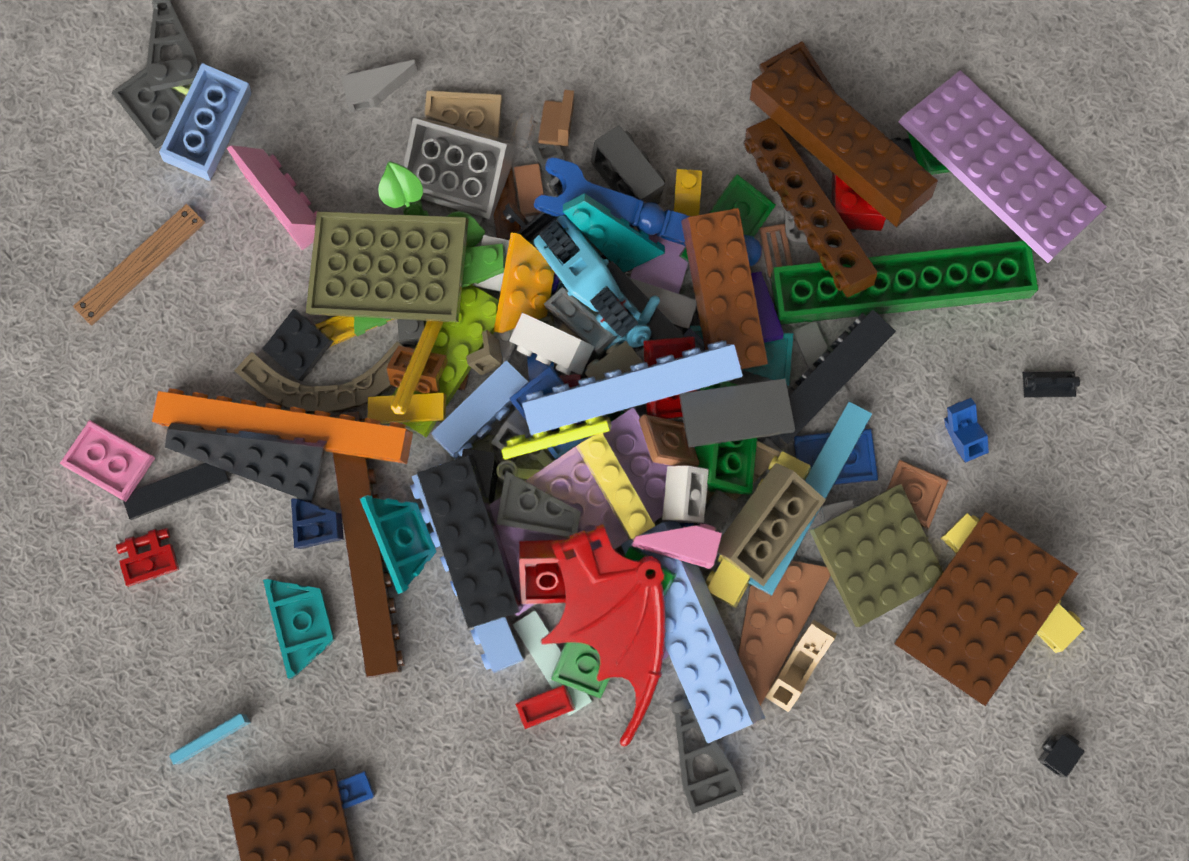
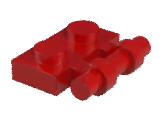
(150, 564)

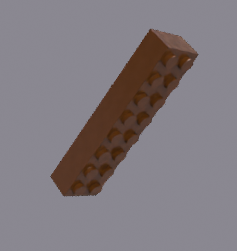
(843, 140)

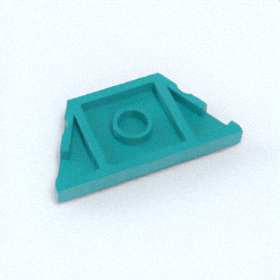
(400, 537)
(299, 622)

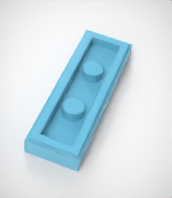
(209, 738)

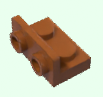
(430, 376)

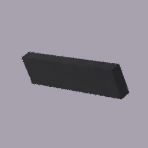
(174, 489)

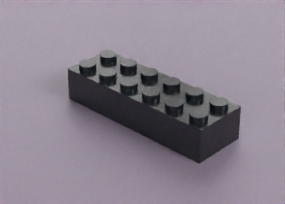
(834, 370)
(470, 541)

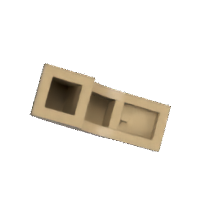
(800, 665)

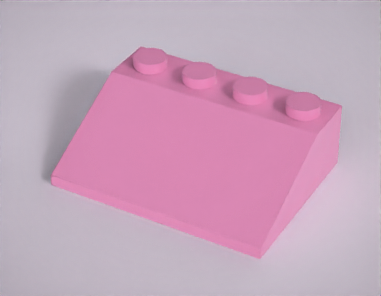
(277, 192)

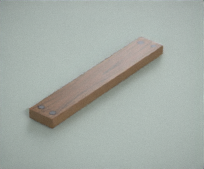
(138, 265)

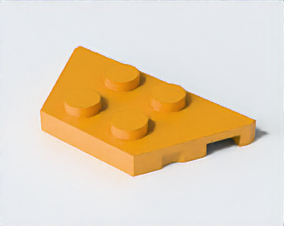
(524, 285)

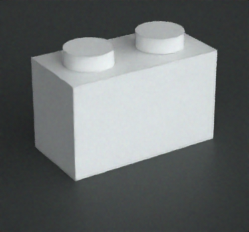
(685, 494)

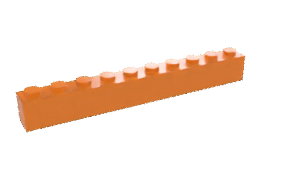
(342, 434)

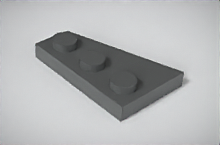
(534, 510)

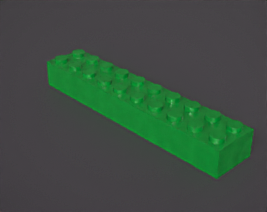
(909, 283)

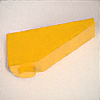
(687, 192)

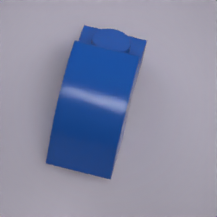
(965, 431)

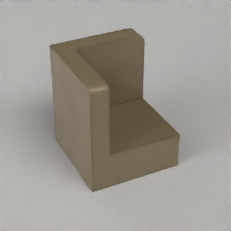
(487, 358)

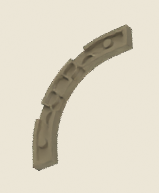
(318, 398)

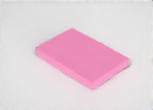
(107, 460)

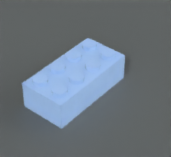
(205, 122)

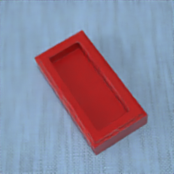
(545, 706)

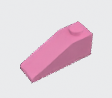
(688, 544)

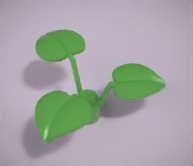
(403, 188)

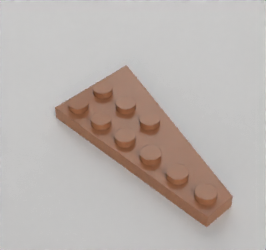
(776, 621)

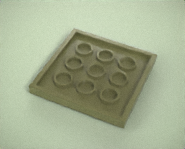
(877, 555)

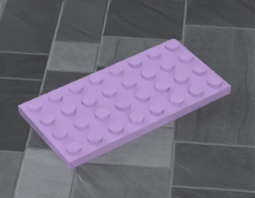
(1003, 165)
(574, 484)

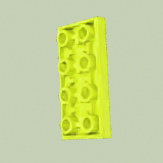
(521, 445)

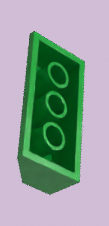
(729, 463)

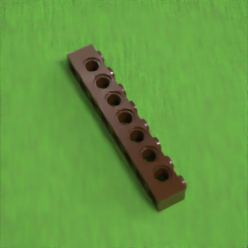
(821, 211)

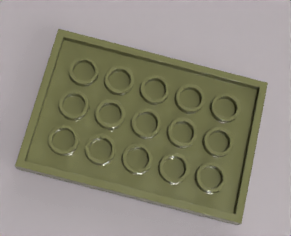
(387, 266)

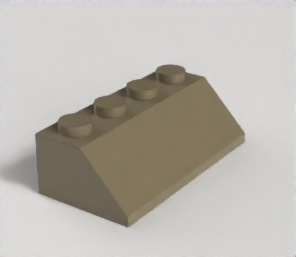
(770, 523)

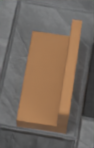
(557, 120)

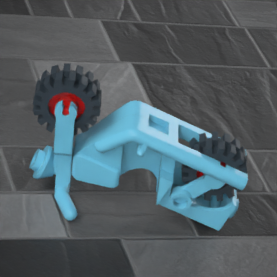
(591, 282)

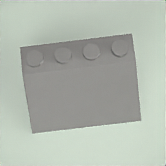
(459, 165)

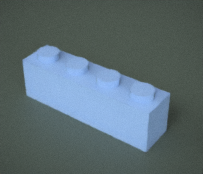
(479, 411)

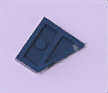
(314, 524)

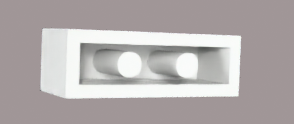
(551, 345)

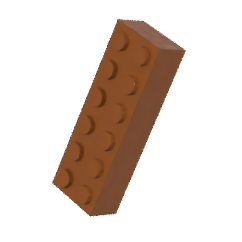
(724, 284)

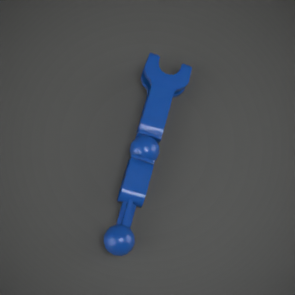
(646, 217)

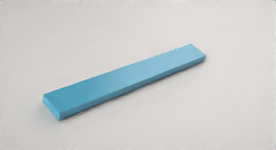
(824, 474)

